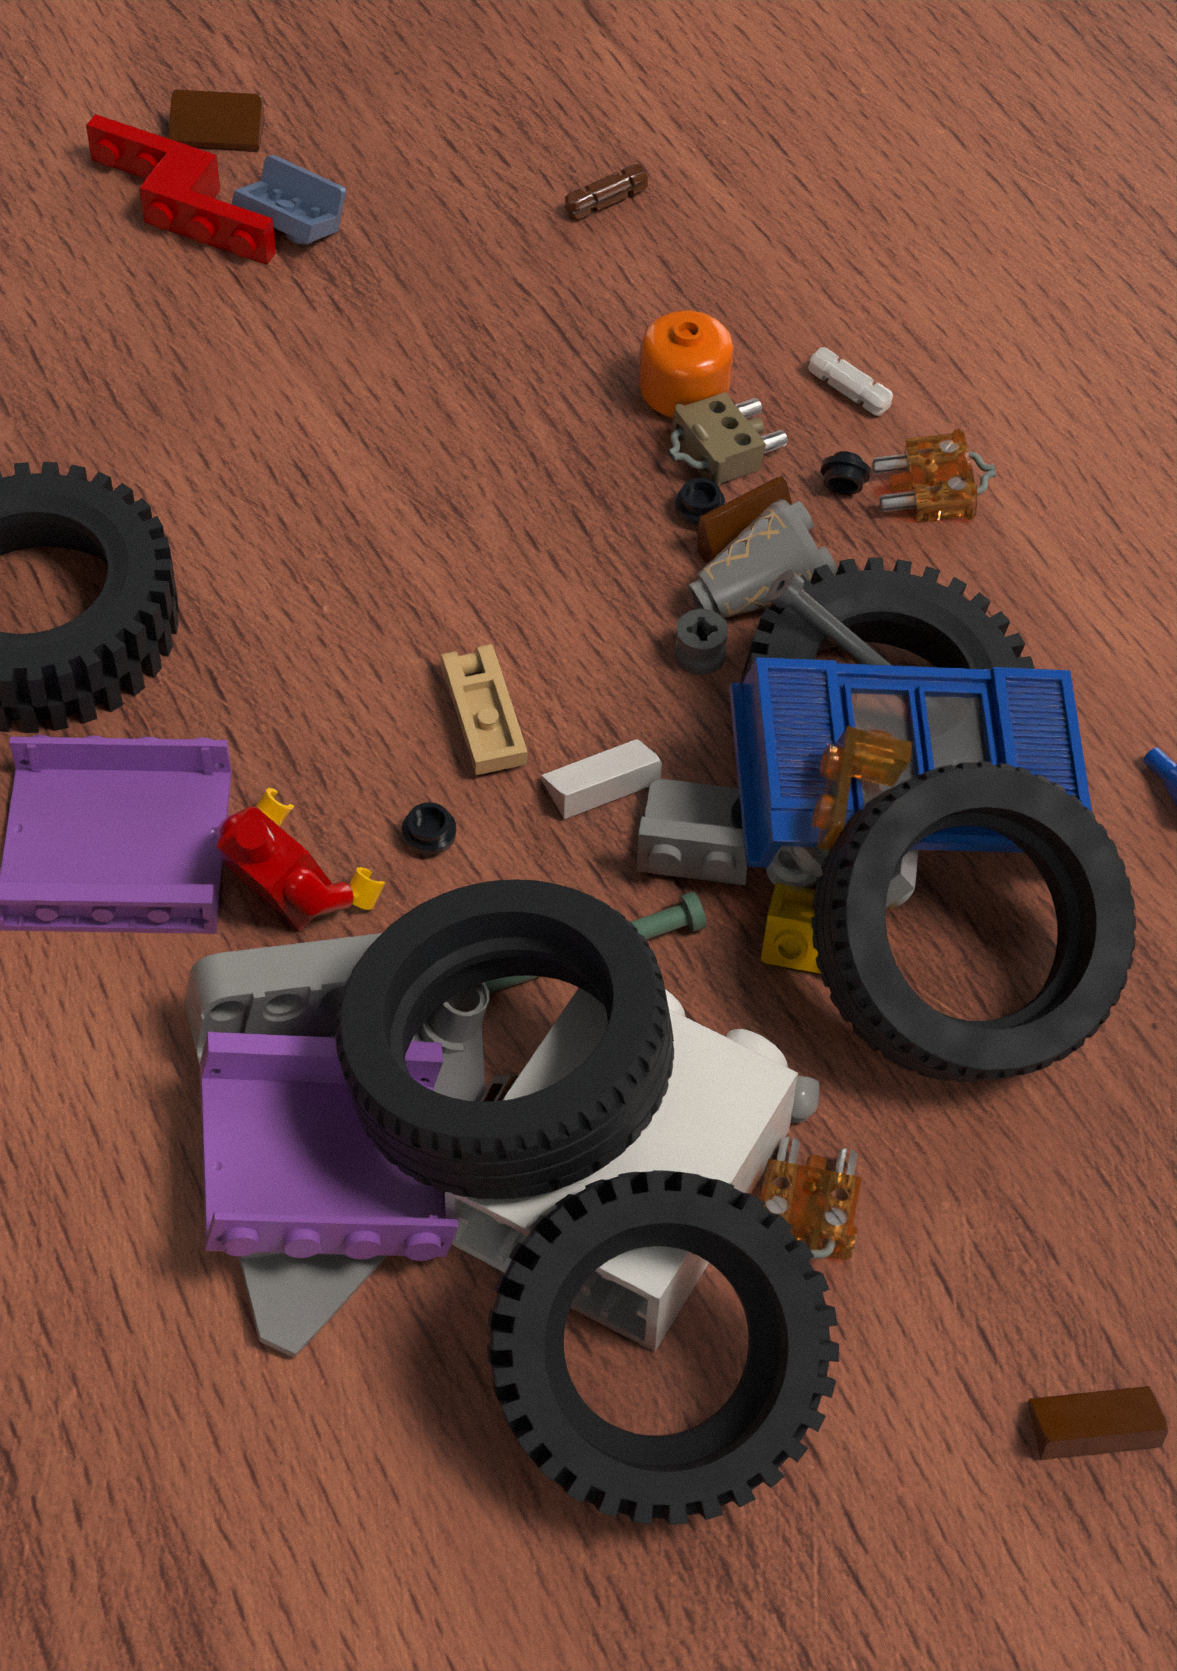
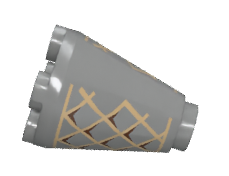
(748, 566)

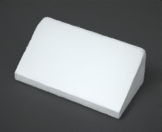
(602, 778)

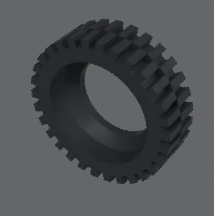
(897, 612)
(124, 628)
(761, 1418)

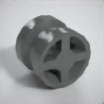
(692, 651)

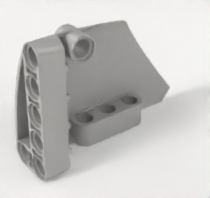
(298, 994)

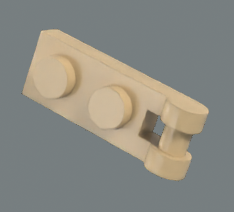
(484, 710)

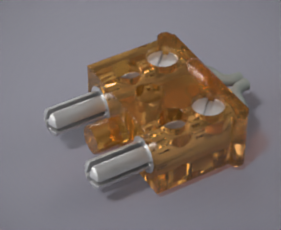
(937, 477)
(815, 1200)

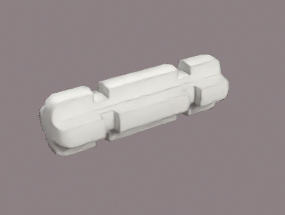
(850, 381)

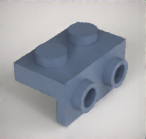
(296, 199)

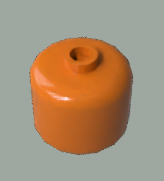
(684, 360)

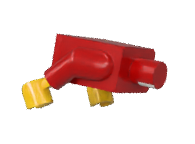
(283, 869)

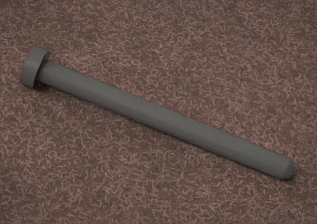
(788, 592)

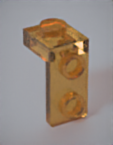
(857, 754)

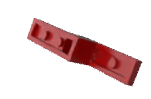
(181, 189)

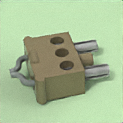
(720, 437)

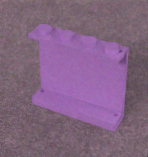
(115, 835)
(293, 1161)

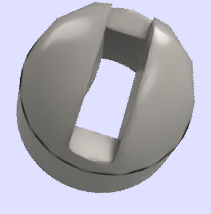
(805, 1099)

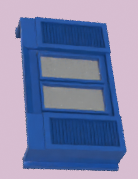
(951, 716)

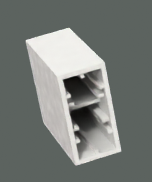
(718, 1120)

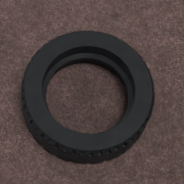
(1089, 902)
(525, 1141)

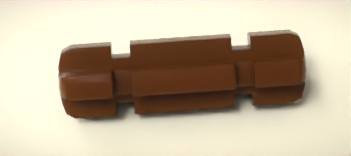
(606, 191)

